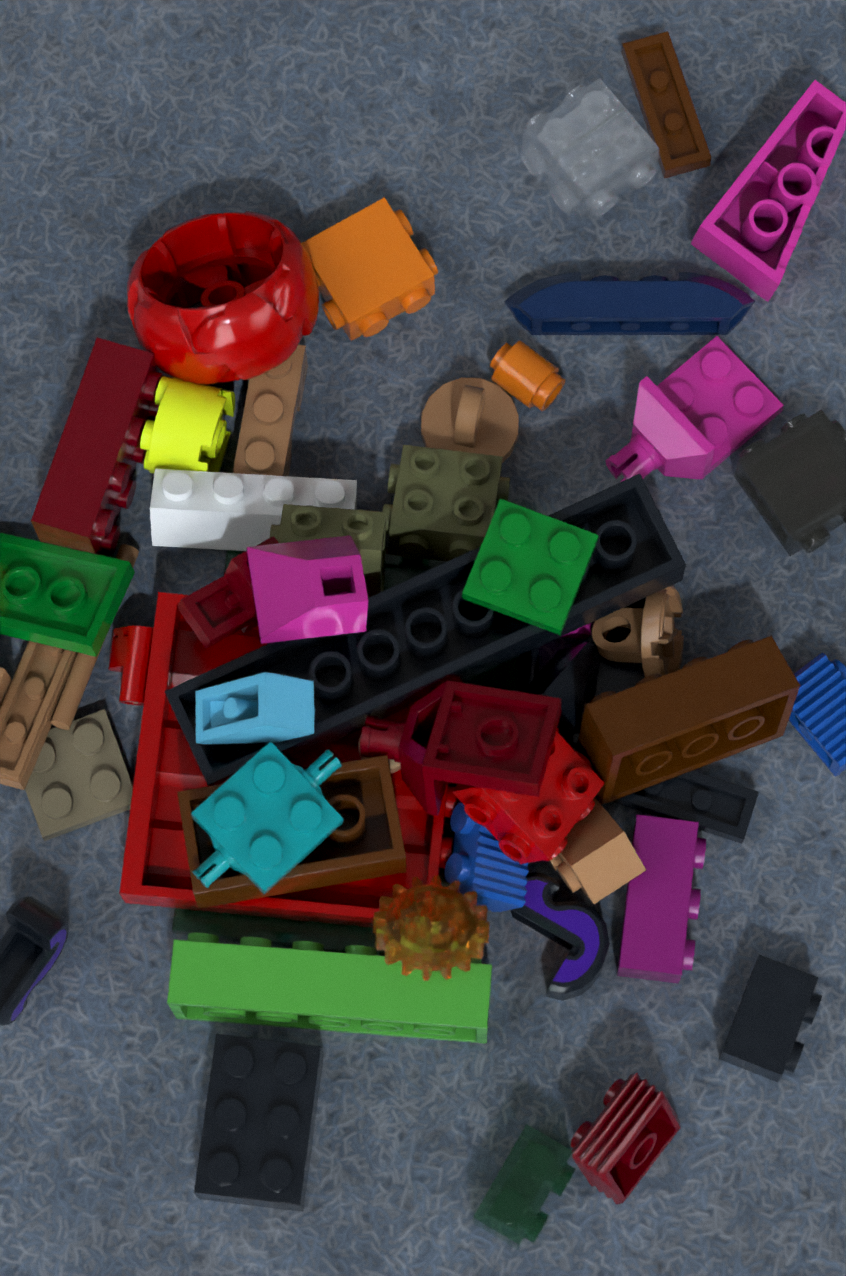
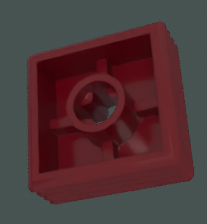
(624, 1137)

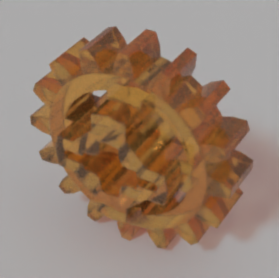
(431, 927)

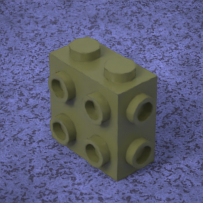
(442, 502)
(364, 526)

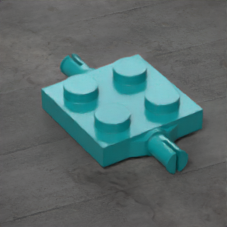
(267, 818)

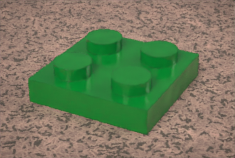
(530, 566)

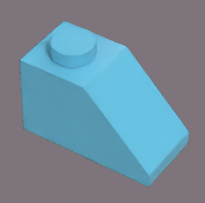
(255, 710)

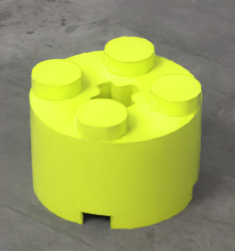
(187, 427)

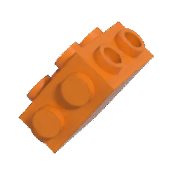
(370, 270)

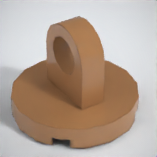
(470, 418)
(652, 634)

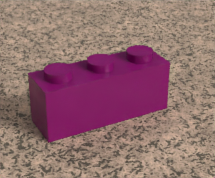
(661, 900)

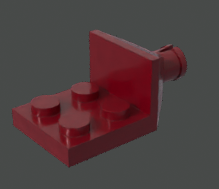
(468, 739)

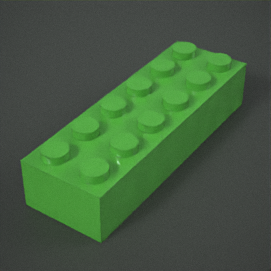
(324, 990)

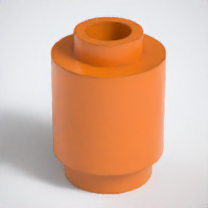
(526, 375)

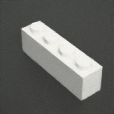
(233, 508)

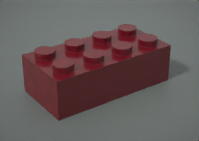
(99, 450)

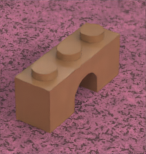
(270, 418)

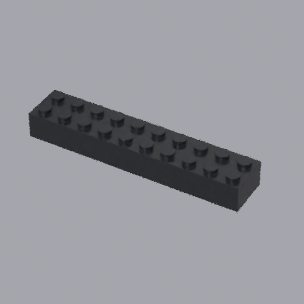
(430, 635)

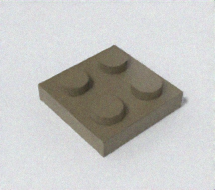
(79, 777)

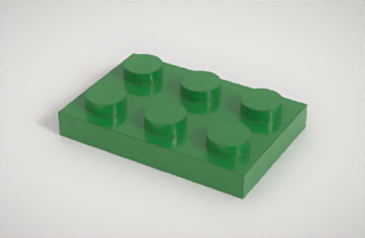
(59, 594)

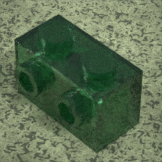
(522, 1188)

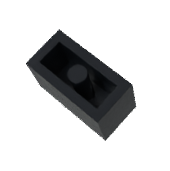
(770, 1019)

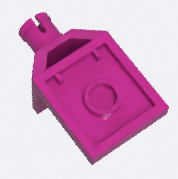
(695, 417)

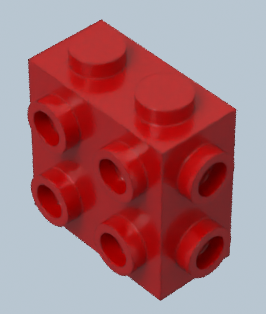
(536, 826)

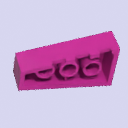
(769, 202)

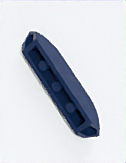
(616, 307)

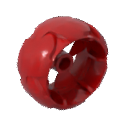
(253, 293)

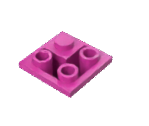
(308, 589)

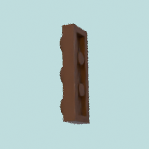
(666, 104)

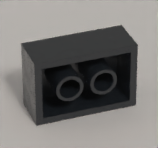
(259, 1122)

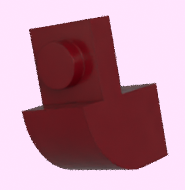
(224, 604)

